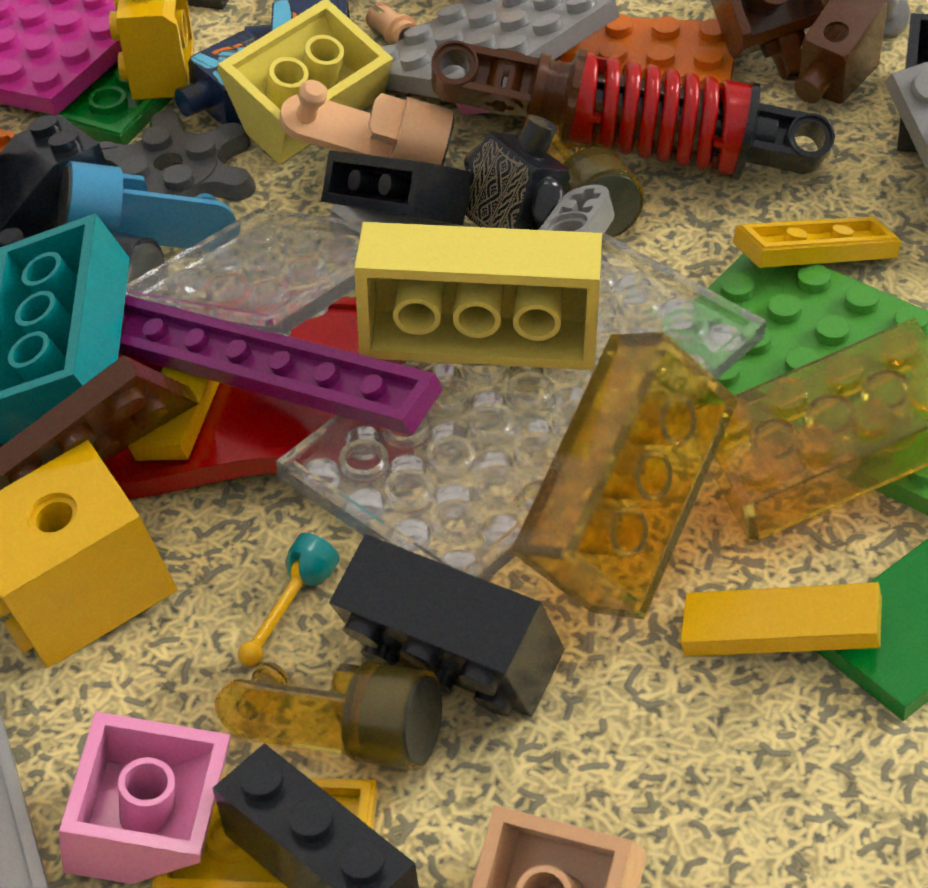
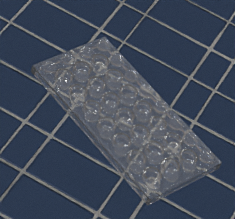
(491, 435)

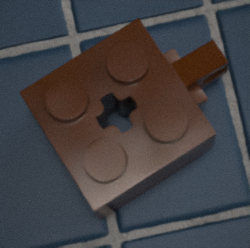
(768, 26)

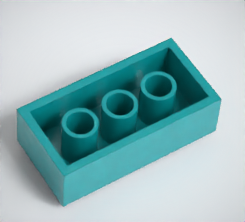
(57, 317)

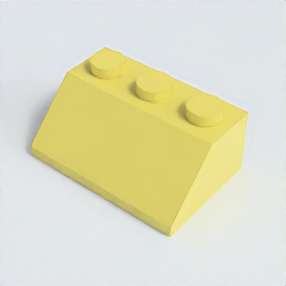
(311, 46)

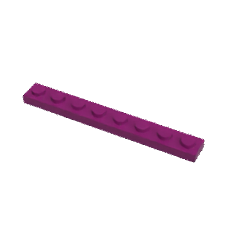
(279, 366)

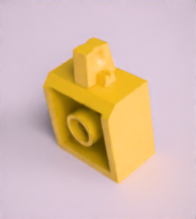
(154, 45)

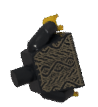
(515, 178)

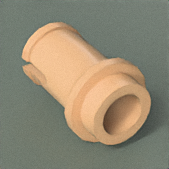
(389, 23)

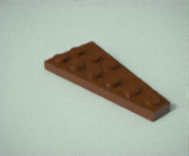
(108, 411)

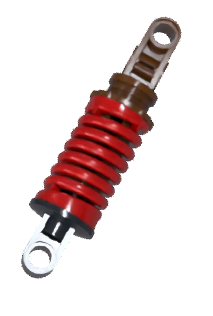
(636, 105)

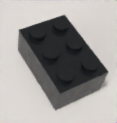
(448, 623)

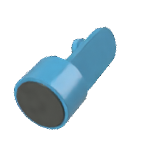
(129, 208)

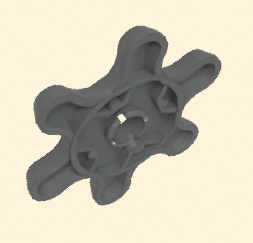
(199, 159)

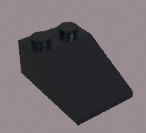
(34, 170)

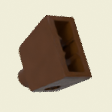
(839, 63)

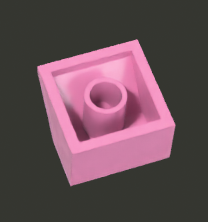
(140, 799)

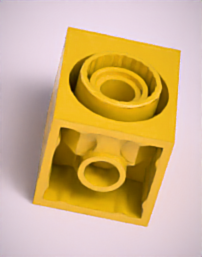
(73, 556)

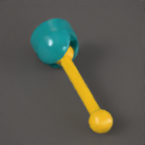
(306, 564)

